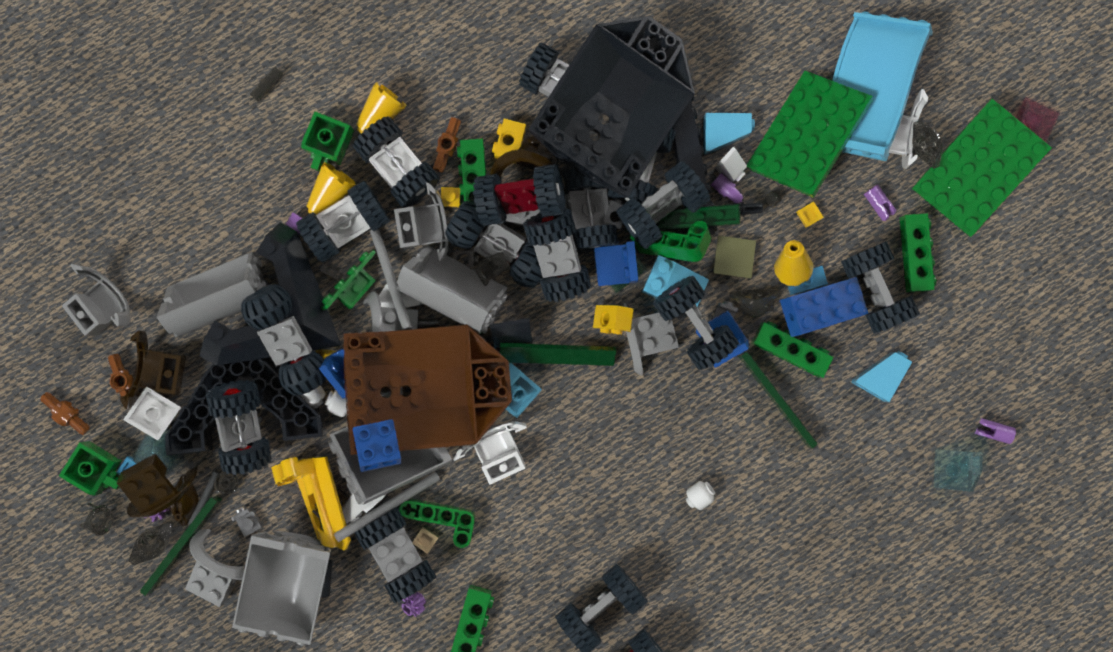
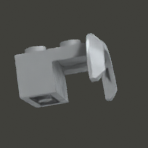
(650, 336)

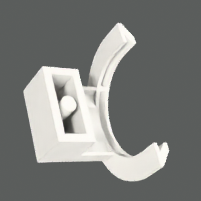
(902, 142)
(497, 452)

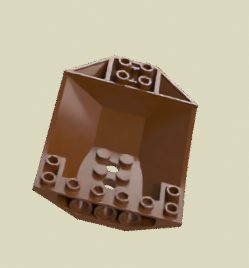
(453, 379)

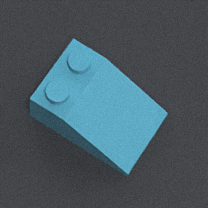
(666, 274)

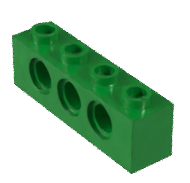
(470, 148)
(911, 262)
(817, 367)
(474, 596)

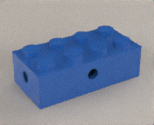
(824, 307)

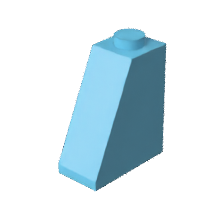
(725, 129)
(884, 376)

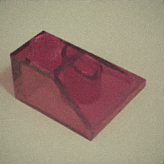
(1037, 118)

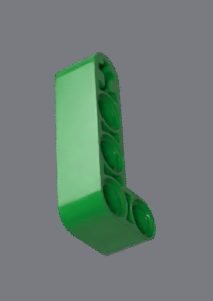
(680, 246)
(437, 518)

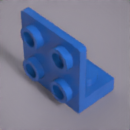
(616, 264)
(726, 319)
(334, 371)
(376, 445)

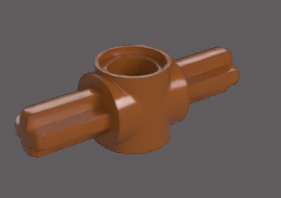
(449, 135)
(118, 372)
(64, 413)

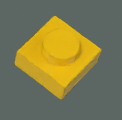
(450, 196)
(809, 214)

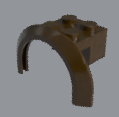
(530, 154)
(154, 370)
(149, 487)

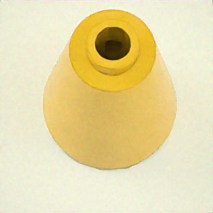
(379, 104)
(328, 188)
(793, 264)

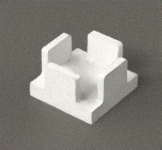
(152, 413)

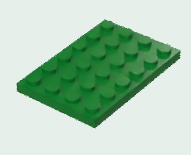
(809, 133)
(981, 167)

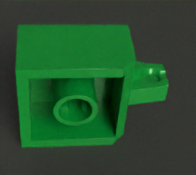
(330, 150)
(94, 478)

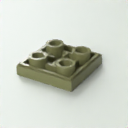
(734, 257)

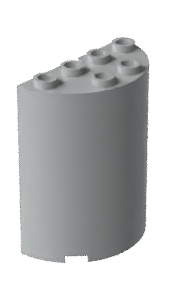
(452, 289)
(210, 295)
(378, 482)
(282, 586)

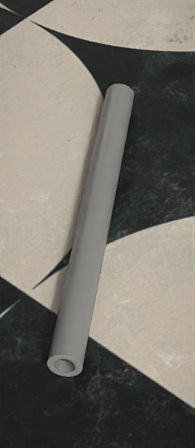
(391, 280)
(386, 507)

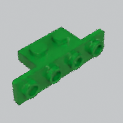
(354, 286)

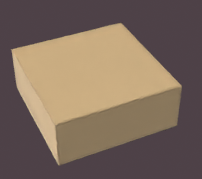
(425, 540)

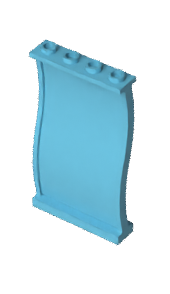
(882, 62)

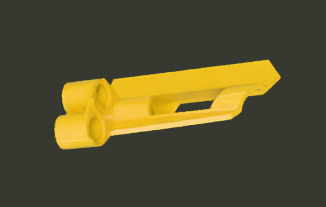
(316, 488)

